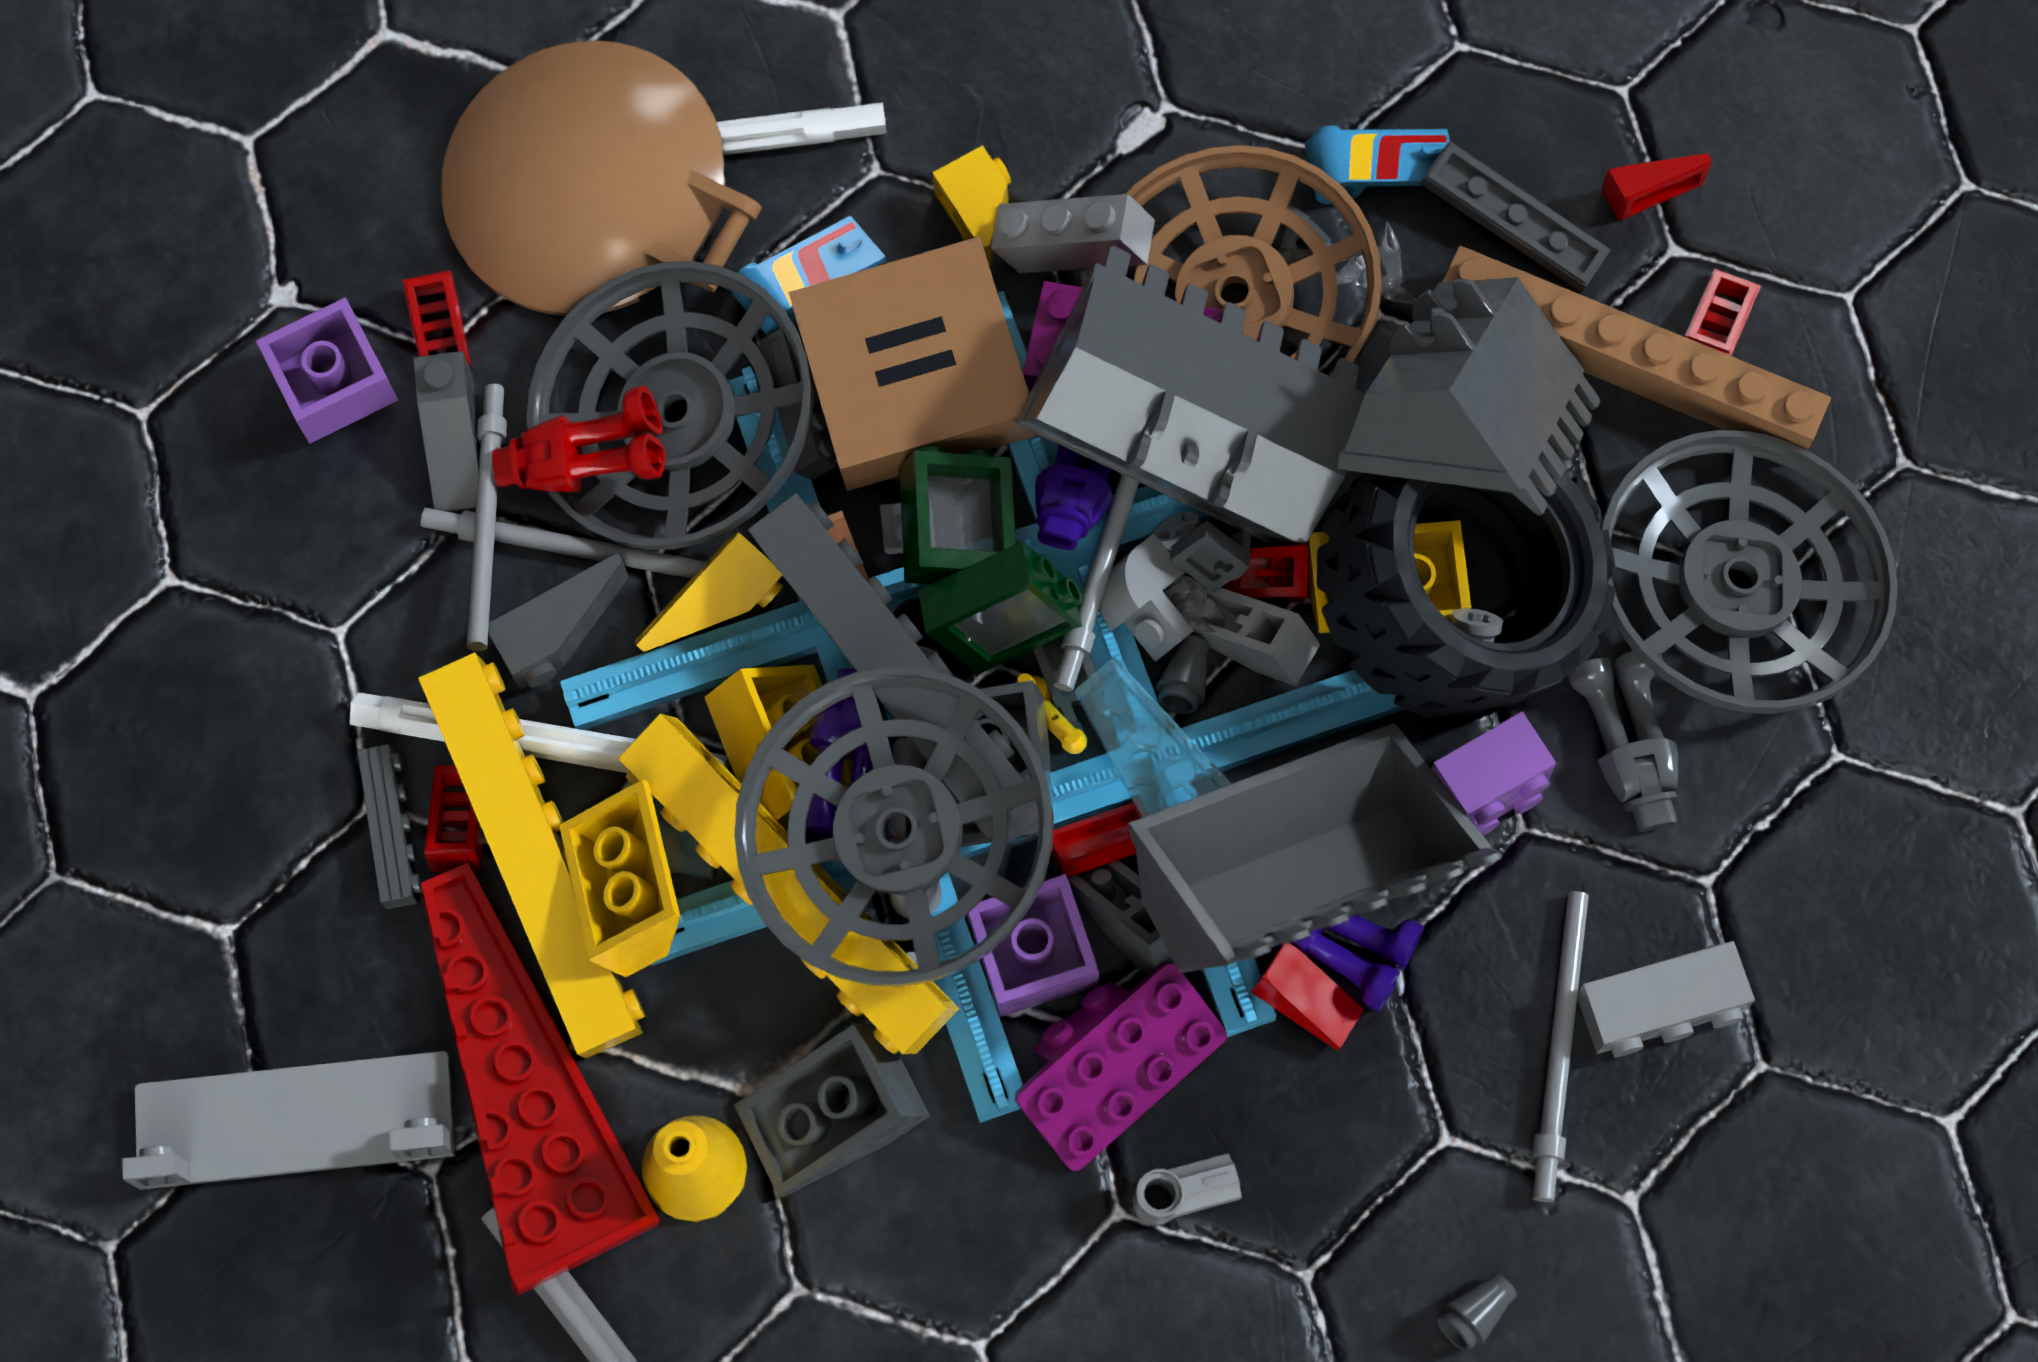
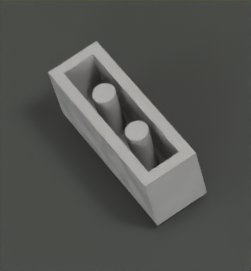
(1071, 232)
(1666, 999)

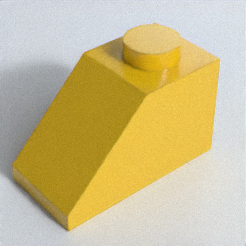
(972, 193)

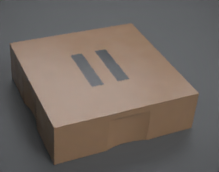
(912, 360)

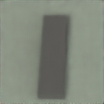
(1515, 216)

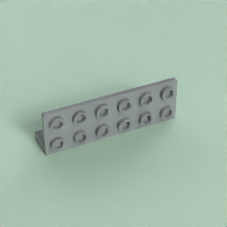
(292, 1120)

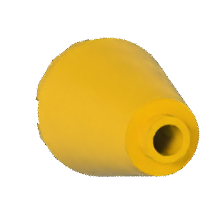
(694, 1168)

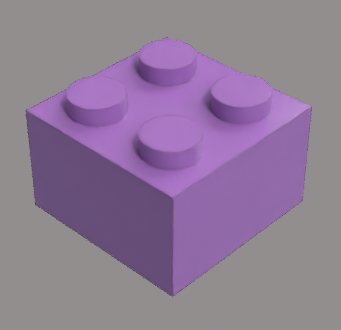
(327, 370)
(1497, 772)
(1042, 956)

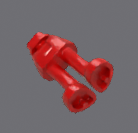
(552, 456)

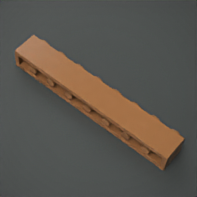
(1662, 362)

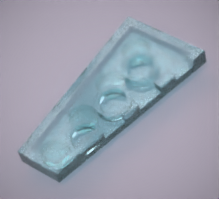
(1144, 743)

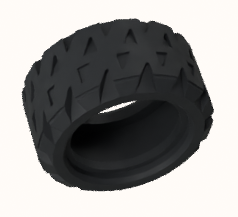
(1405, 642)

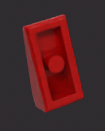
(1307, 996)

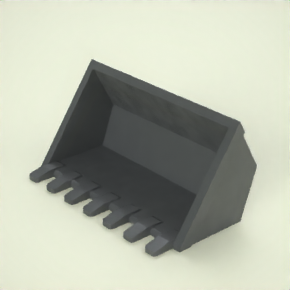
(1300, 849)

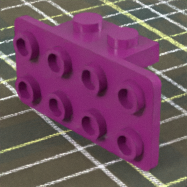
(1116, 1061)

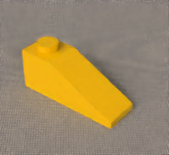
(721, 589)

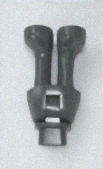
(1639, 771)

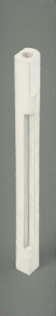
(801, 128)
(540, 739)

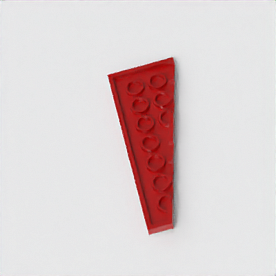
(544, 1143)

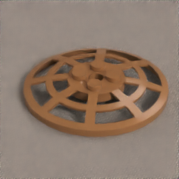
(1253, 259)

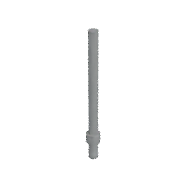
(491, 435)
(464, 526)
(1080, 640)
(1549, 1144)

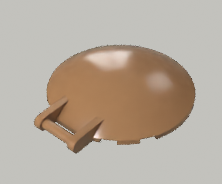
(584, 173)

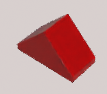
(1275, 574)

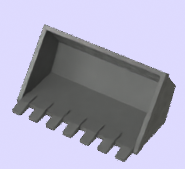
(1474, 395)
(1196, 404)

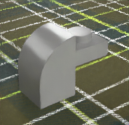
(1137, 598)

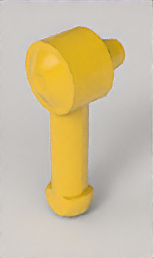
(1072, 739)

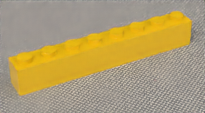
(703, 800)
(528, 850)

